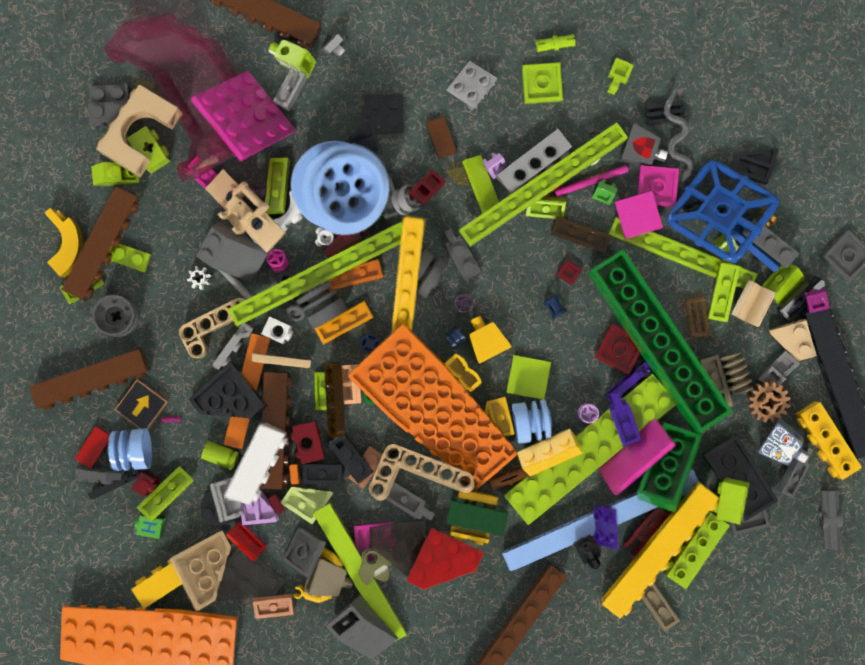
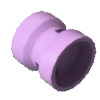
(591, 413)

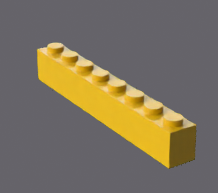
(659, 549)

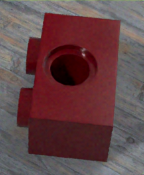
(309, 430)

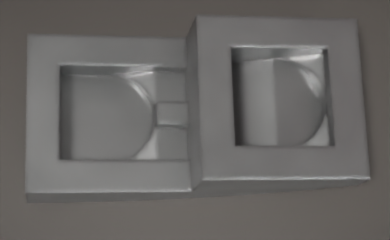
(779, 368)

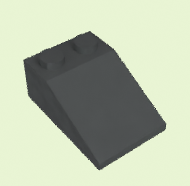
(231, 252)

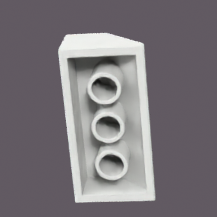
(256, 464)

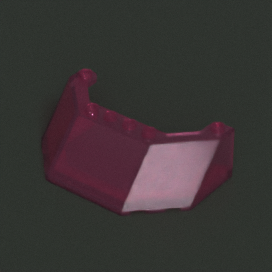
(182, 67)

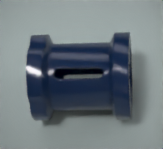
(555, 307)

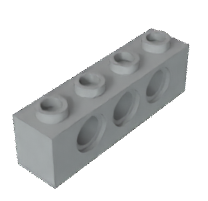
(555, 141)

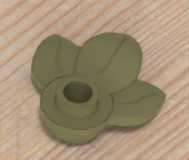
(375, 568)

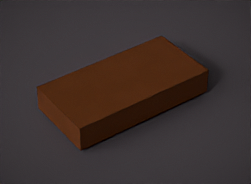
(441, 137)

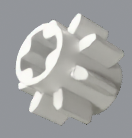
(203, 281)

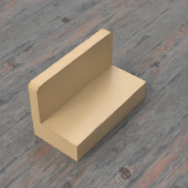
(753, 303)

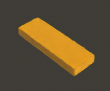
(344, 322)

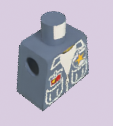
(783, 444)

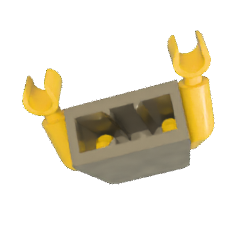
(325, 579)

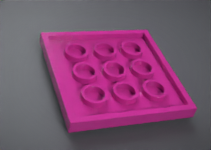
(243, 115)

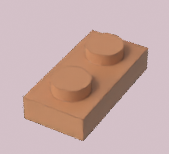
(373, 458)
(273, 606)

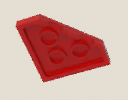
(443, 560)

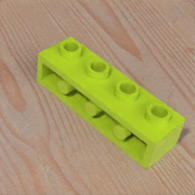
(696, 550)

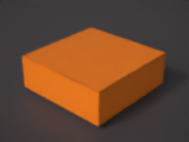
(294, 473)

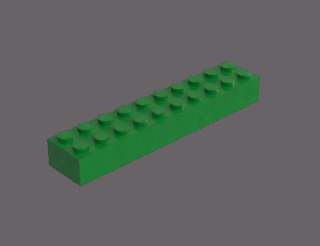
(659, 342)

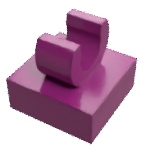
(817, 300)

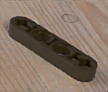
(334, 400)

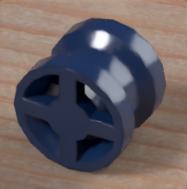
(455, 337)
(368, 343)

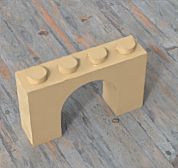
(140, 105)

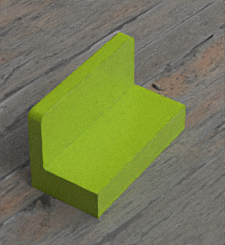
(784, 282)

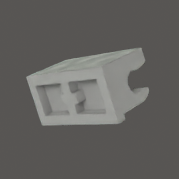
(290, 89)
(226, 507)

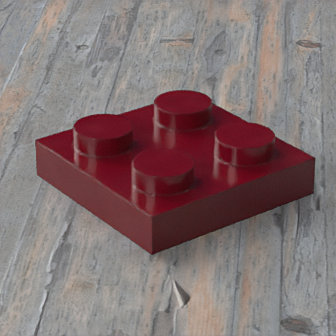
(617, 350)

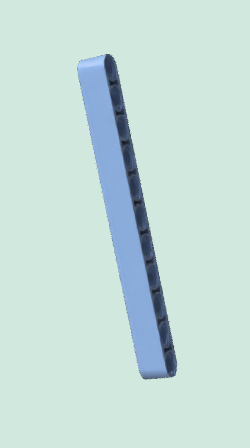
(574, 530)

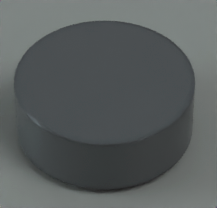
(294, 311)

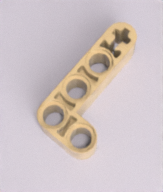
(199, 331)

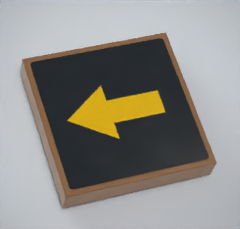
(141, 405)

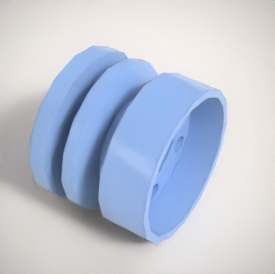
(531, 421)
(130, 449)

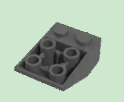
(361, 628)

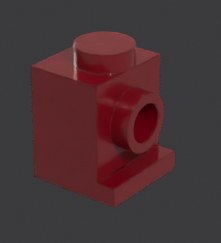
(146, 483)

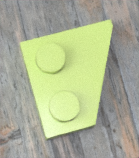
(305, 501)

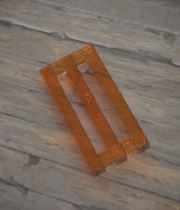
(690, 319)

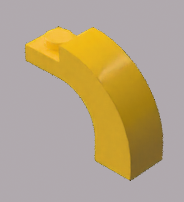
(71, 242)

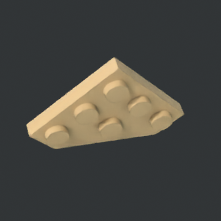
(202, 568)

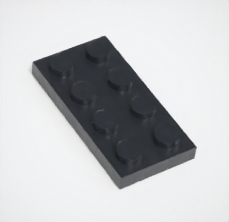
(734, 462)

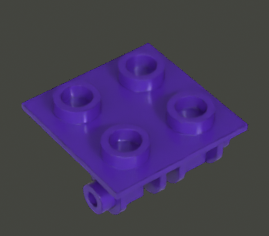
(605, 526)

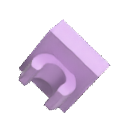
(495, 165)

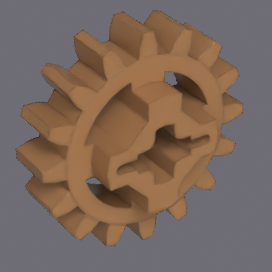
(775, 405)

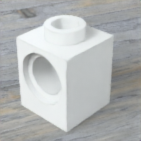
(269, 330)

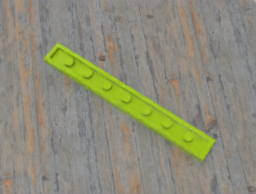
(679, 253)
(351, 559)

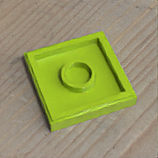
(542, 83)
(528, 377)

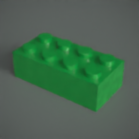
(667, 477)

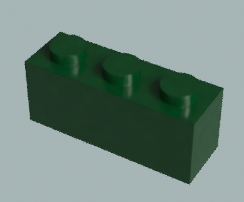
(477, 516)

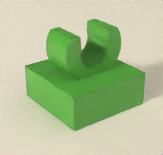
(605, 192)

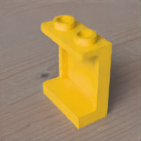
(464, 533)

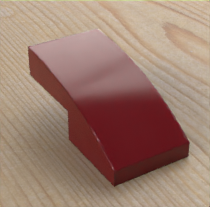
(427, 187)

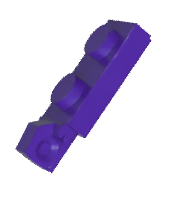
(630, 381)
(623, 420)

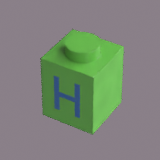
(150, 529)

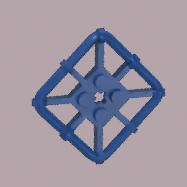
(725, 222)

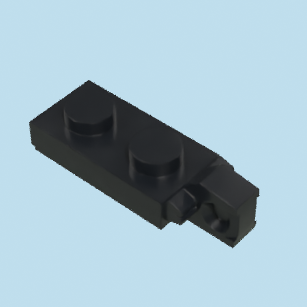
(796, 303)
(101, 489)

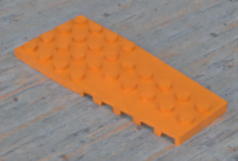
(432, 405)
(146, 637)

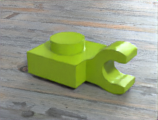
(619, 73)

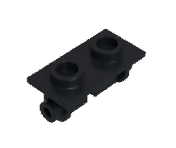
(588, 551)

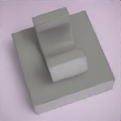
(333, 45)

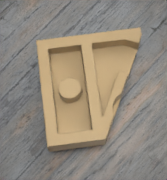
(795, 339)

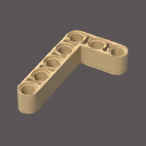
(418, 468)

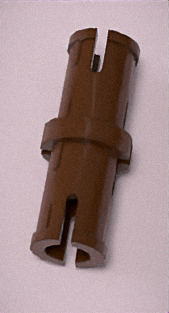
(498, 483)

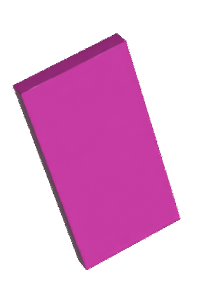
(636, 457)

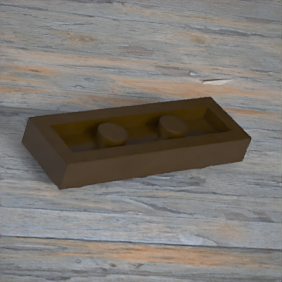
(580, 234)

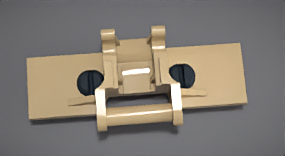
(240, 215)

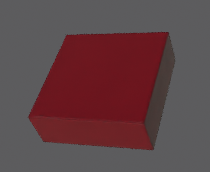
(569, 272)
(276, 504)

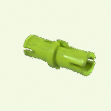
(555, 43)

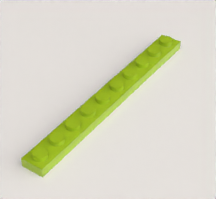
(543, 184)
(316, 275)

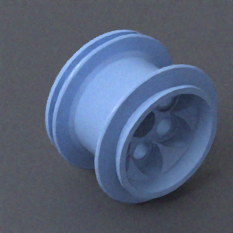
(369, 197)

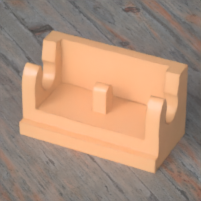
(351, 391)

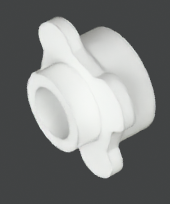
(320, 233)

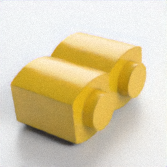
(460, 369)

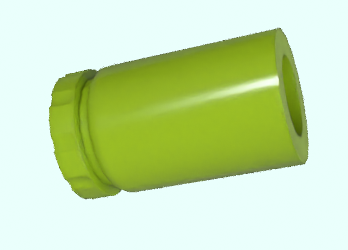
(220, 455)

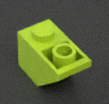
(112, 174)

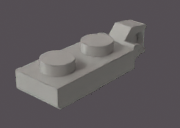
(233, 345)

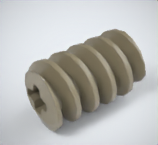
(737, 373)

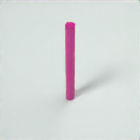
(591, 180)

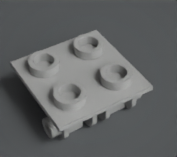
(472, 85)

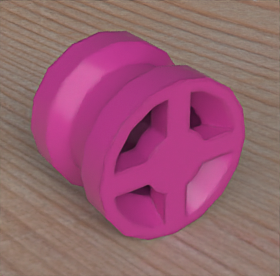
(277, 260)

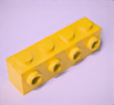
(828, 441)

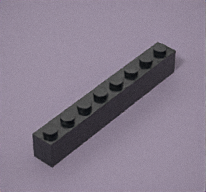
(838, 378)

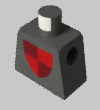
(642, 147)

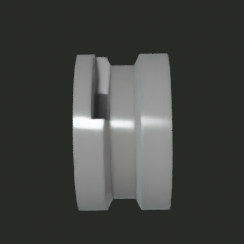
(402, 199)

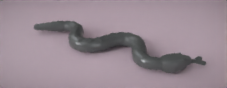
(676, 139)

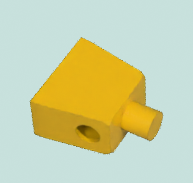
(487, 340)

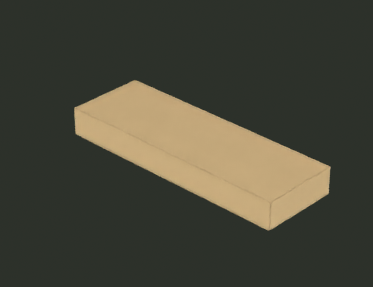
(279, 360)

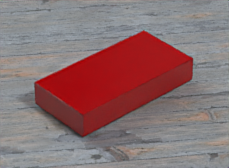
(93, 447)
(246, 541)

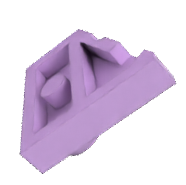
(259, 511)

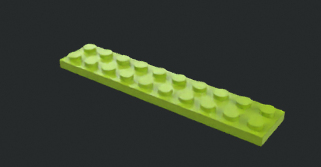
(598, 444)

